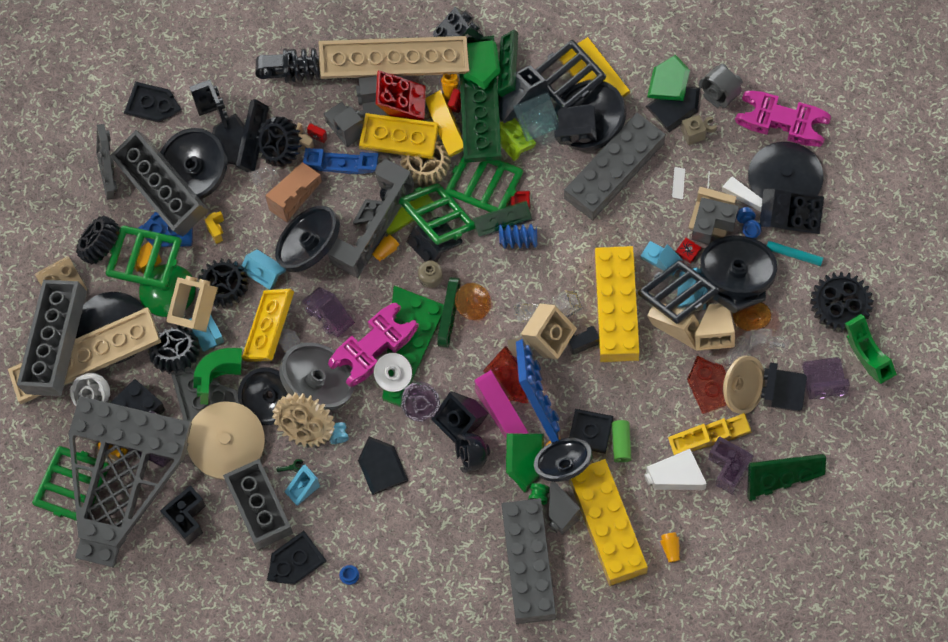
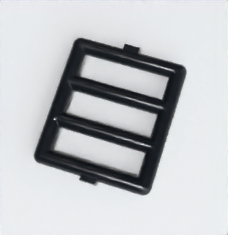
(580, 55)
(689, 273)

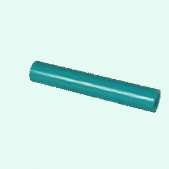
(795, 253)

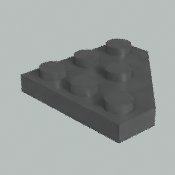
(105, 161)
(188, 398)

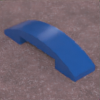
(340, 163)

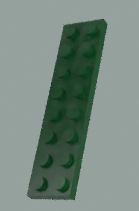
(480, 118)

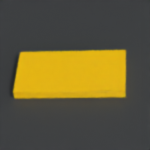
(596, 56)
(399, 136)
(267, 325)

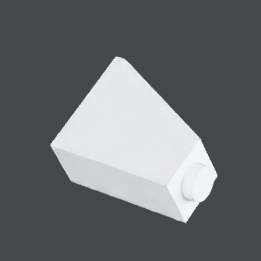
(676, 473)

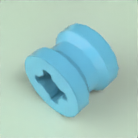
(339, 434)

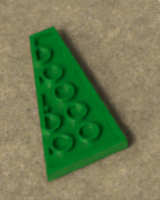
(427, 315)

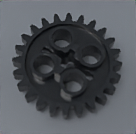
(836, 287)

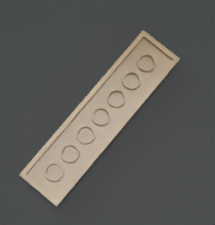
(393, 56)
(103, 348)

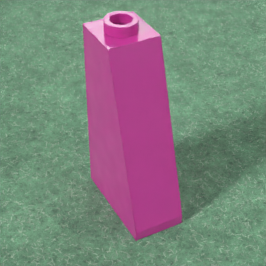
(498, 404)

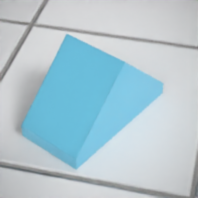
(302, 485)

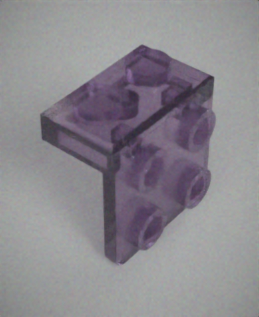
(825, 378)

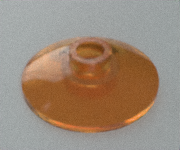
(467, 306)
(761, 317)

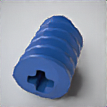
(518, 236)

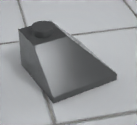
(562, 510)

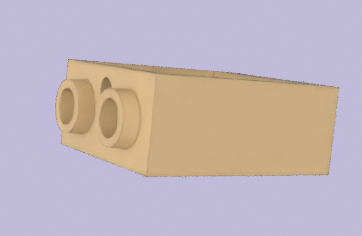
(203, 304)

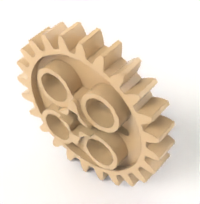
(303, 420)

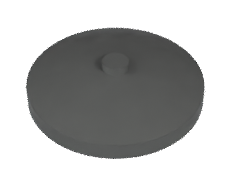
(307, 372)

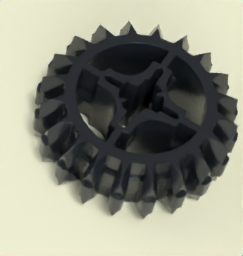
(279, 141)
(97, 240)
(232, 271)
(185, 345)

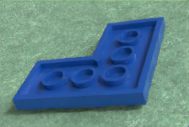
(530, 382)

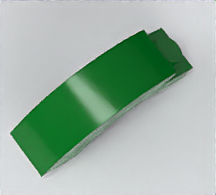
(864, 347)
(217, 363)

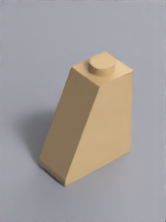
(715, 329)
(683, 331)

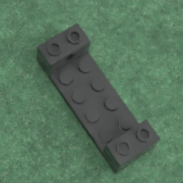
(398, 183)

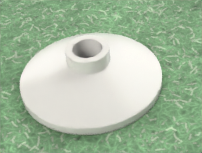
(400, 367)

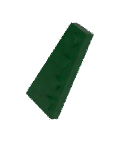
(774, 474)

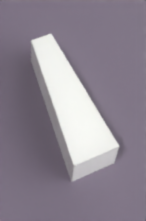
(742, 193)

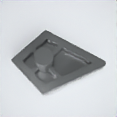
(367, 211)

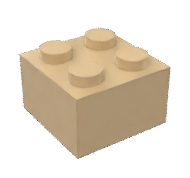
(548, 331)

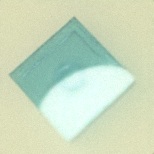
(536, 116)

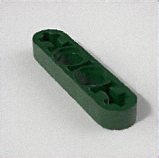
(448, 313)

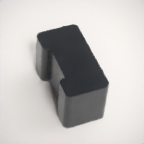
(583, 340)

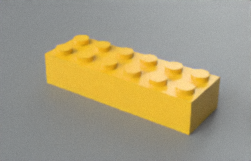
(616, 304)
(608, 523)

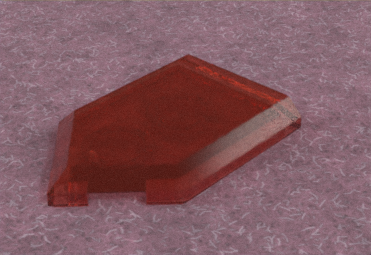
(505, 370)
(706, 384)

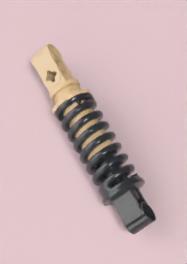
(289, 65)

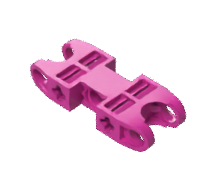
(783, 118)
(363, 354)

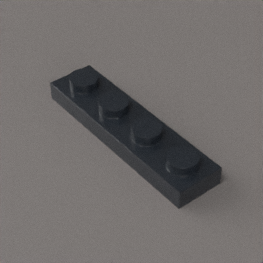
(248, 149)

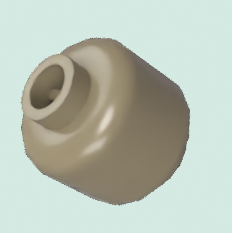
(430, 274)

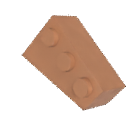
(292, 191)

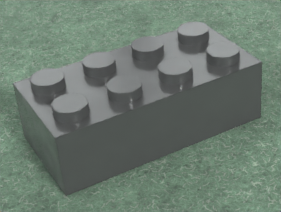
(258, 504)

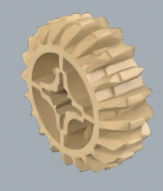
(438, 167)

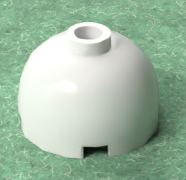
(90, 386)

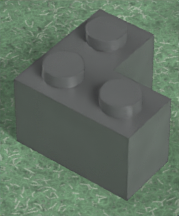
(367, 96)
(345, 123)
(713, 215)

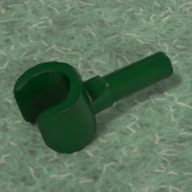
(290, 467)

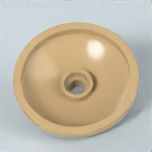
(743, 384)

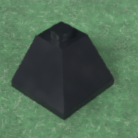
(459, 415)

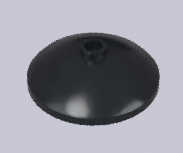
(254, 393)
(563, 459)

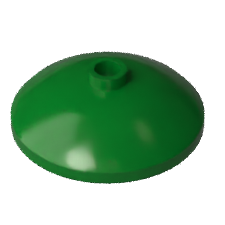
(159, 299)

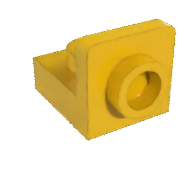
(213, 226)

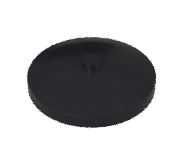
(609, 113)
(198, 159)
(786, 168)
(307, 238)
(739, 266)
(106, 309)

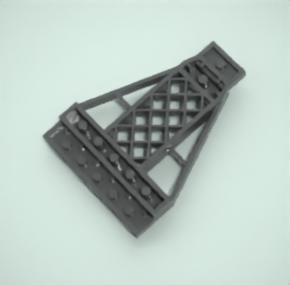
(128, 430)

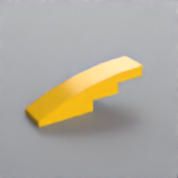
(448, 128)
(706, 435)

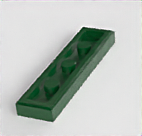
(508, 63)

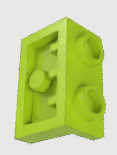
(513, 139)

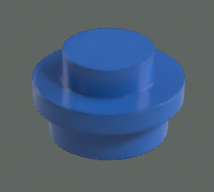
(745, 214)
(751, 228)
(349, 575)

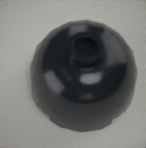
(471, 449)

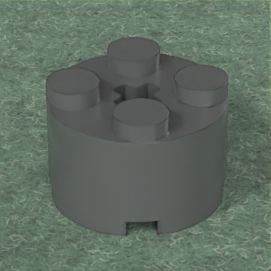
(720, 86)

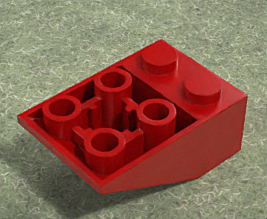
(400, 96)

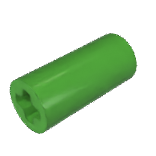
(621, 441)

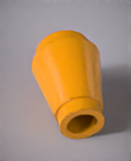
(449, 82)
(385, 248)
(671, 547)

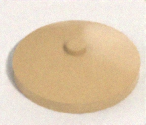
(225, 438)

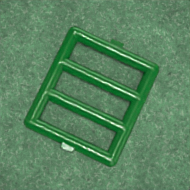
(483, 204)
(428, 227)
(146, 279)
(46, 485)

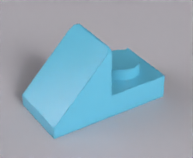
(660, 256)

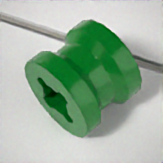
(539, 491)

